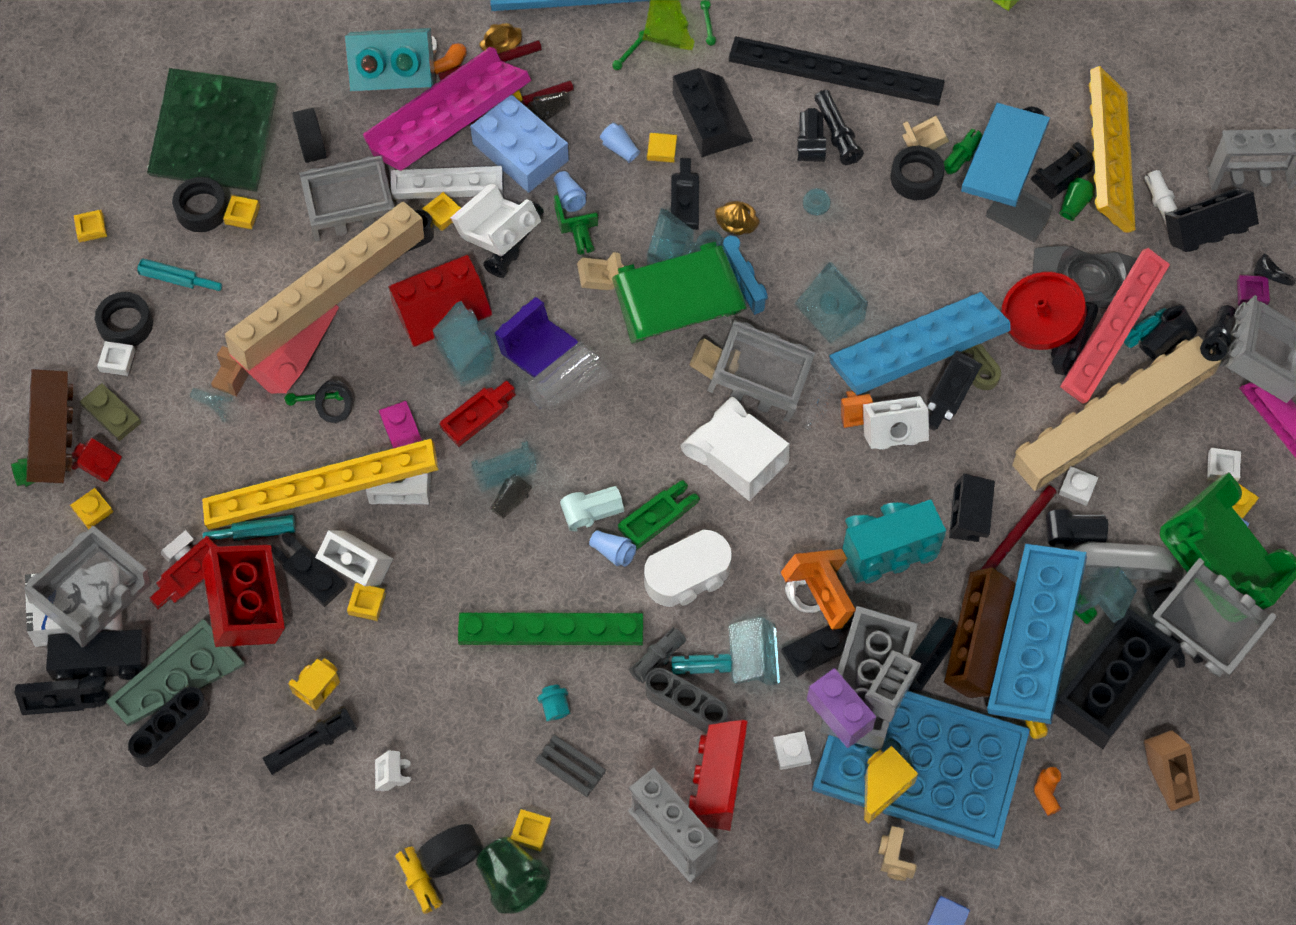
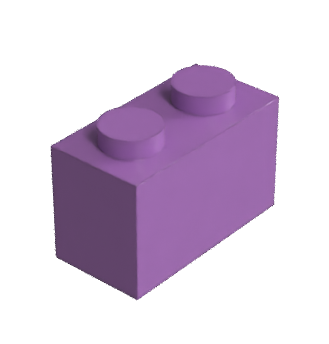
(841, 708)

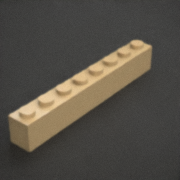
(324, 286)
(1113, 414)

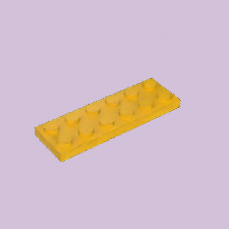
(1112, 150)

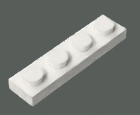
(451, 181)

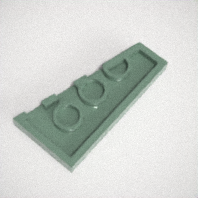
(187, 663)

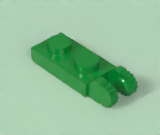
(657, 515)

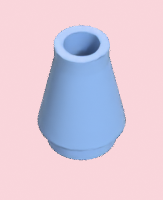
(618, 141)
(570, 193)
(614, 548)

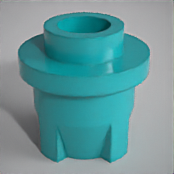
(554, 702)

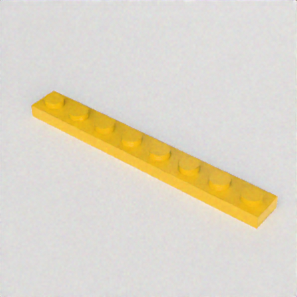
(320, 484)

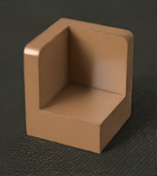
(230, 375)

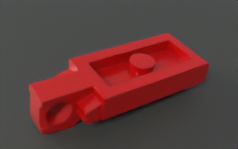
(477, 413)
(182, 575)

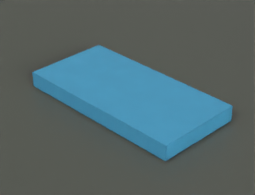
(1005, 154)

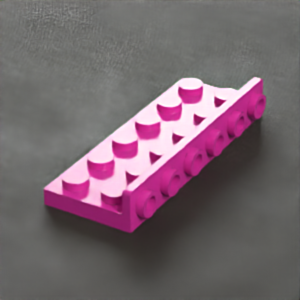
(444, 109)

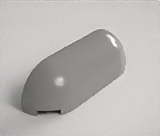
(1135, 560)

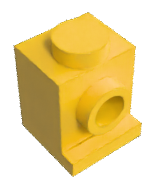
(315, 683)

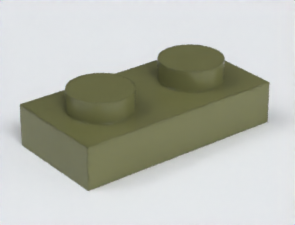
(110, 412)

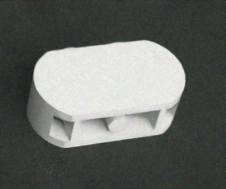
(687, 568)

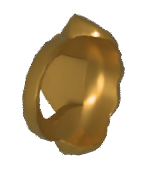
(501, 37)
(736, 219)

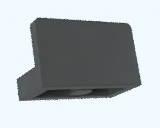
(1026, 218)

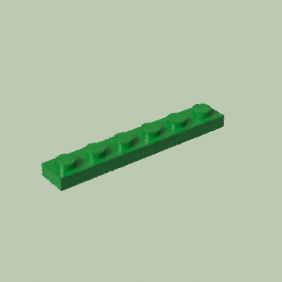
(550, 629)

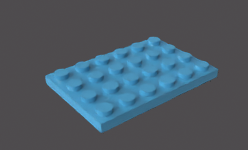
(962, 764)

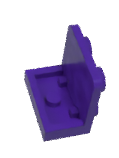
(532, 339)

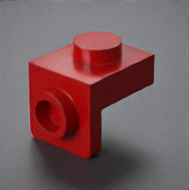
(95, 459)

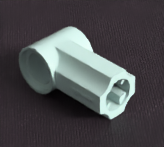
(585, 509)

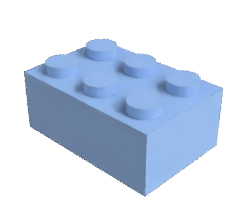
(519, 143)

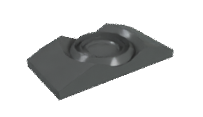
(1095, 274)

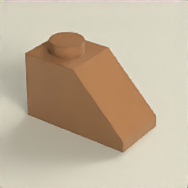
(1173, 769)

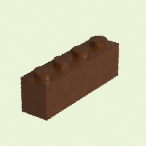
(48, 426)
(980, 633)

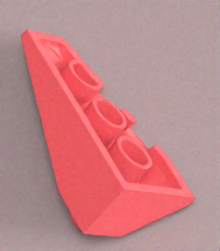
(287, 363)

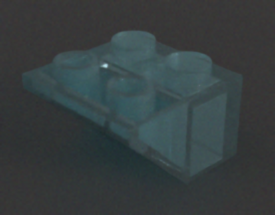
(463, 345)

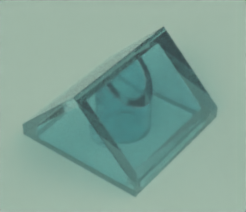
(833, 304)

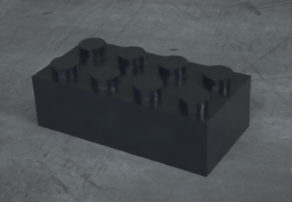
(1115, 678)

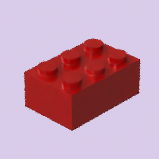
(243, 595)

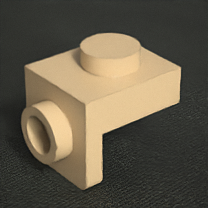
(926, 134)
(599, 273)
(705, 357)
(890, 848)

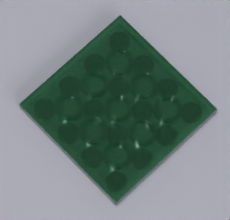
(213, 129)

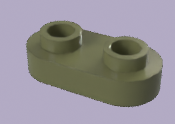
(988, 367)

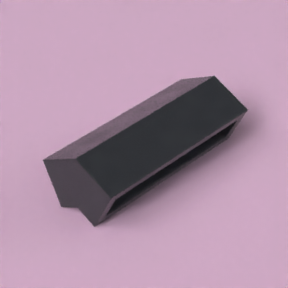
(933, 651)

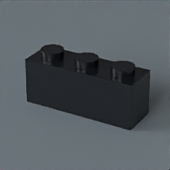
(1212, 219)
(106, 655)

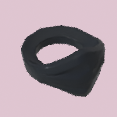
(1270, 270)
(343, 391)

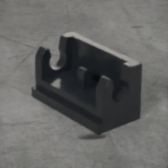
(1059, 174)
(971, 508)

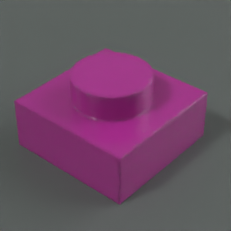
(1253, 285)

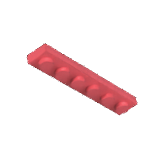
(1115, 325)

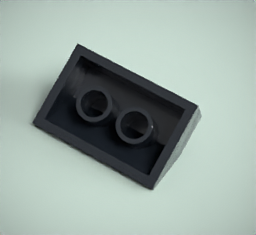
(709, 111)

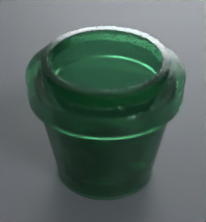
(512, 875)

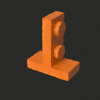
(820, 575)

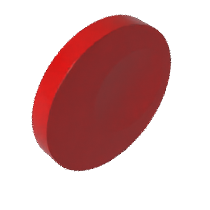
(1044, 310)

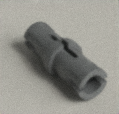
(657, 654)

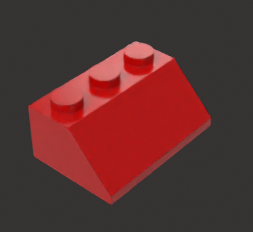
(431, 294)
(718, 774)

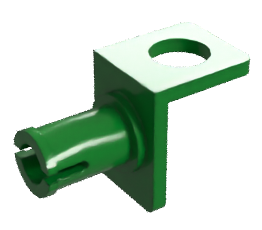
(578, 226)

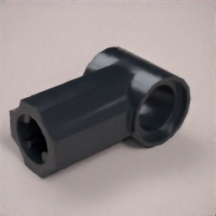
(811, 143)
(1174, 329)
(1069, 528)

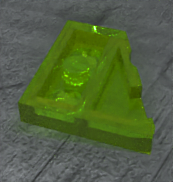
(667, 25)

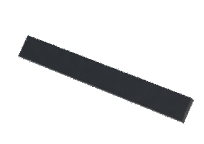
(836, 70)

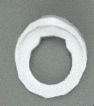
(790, 590)

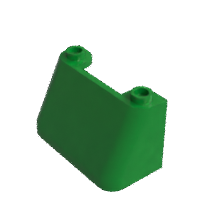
(678, 292)
(1217, 535)

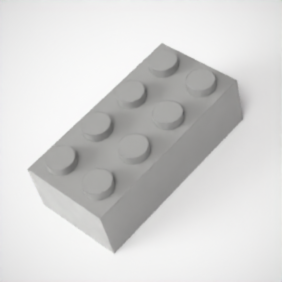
(864, 654)

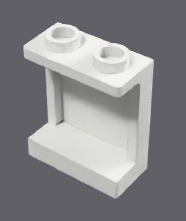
(494, 221)

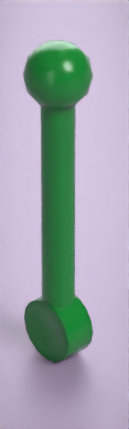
(705, 5)
(617, 64)
(291, 399)

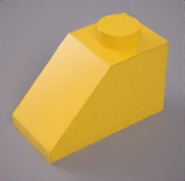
(886, 781)

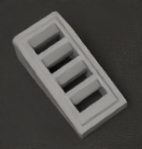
(882, 702)

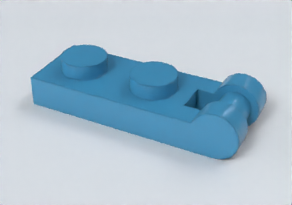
(752, 291)

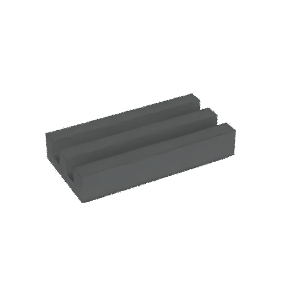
(549, 751)

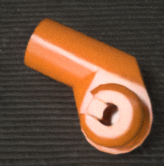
(452, 58)
(1045, 788)

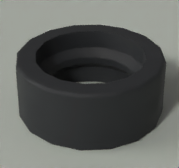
(309, 135)
(194, 187)
(914, 190)
(119, 301)
(450, 850)

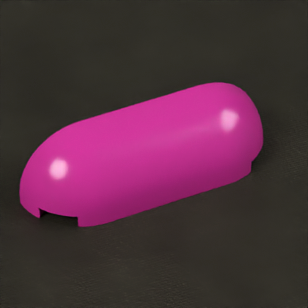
(1275, 412)

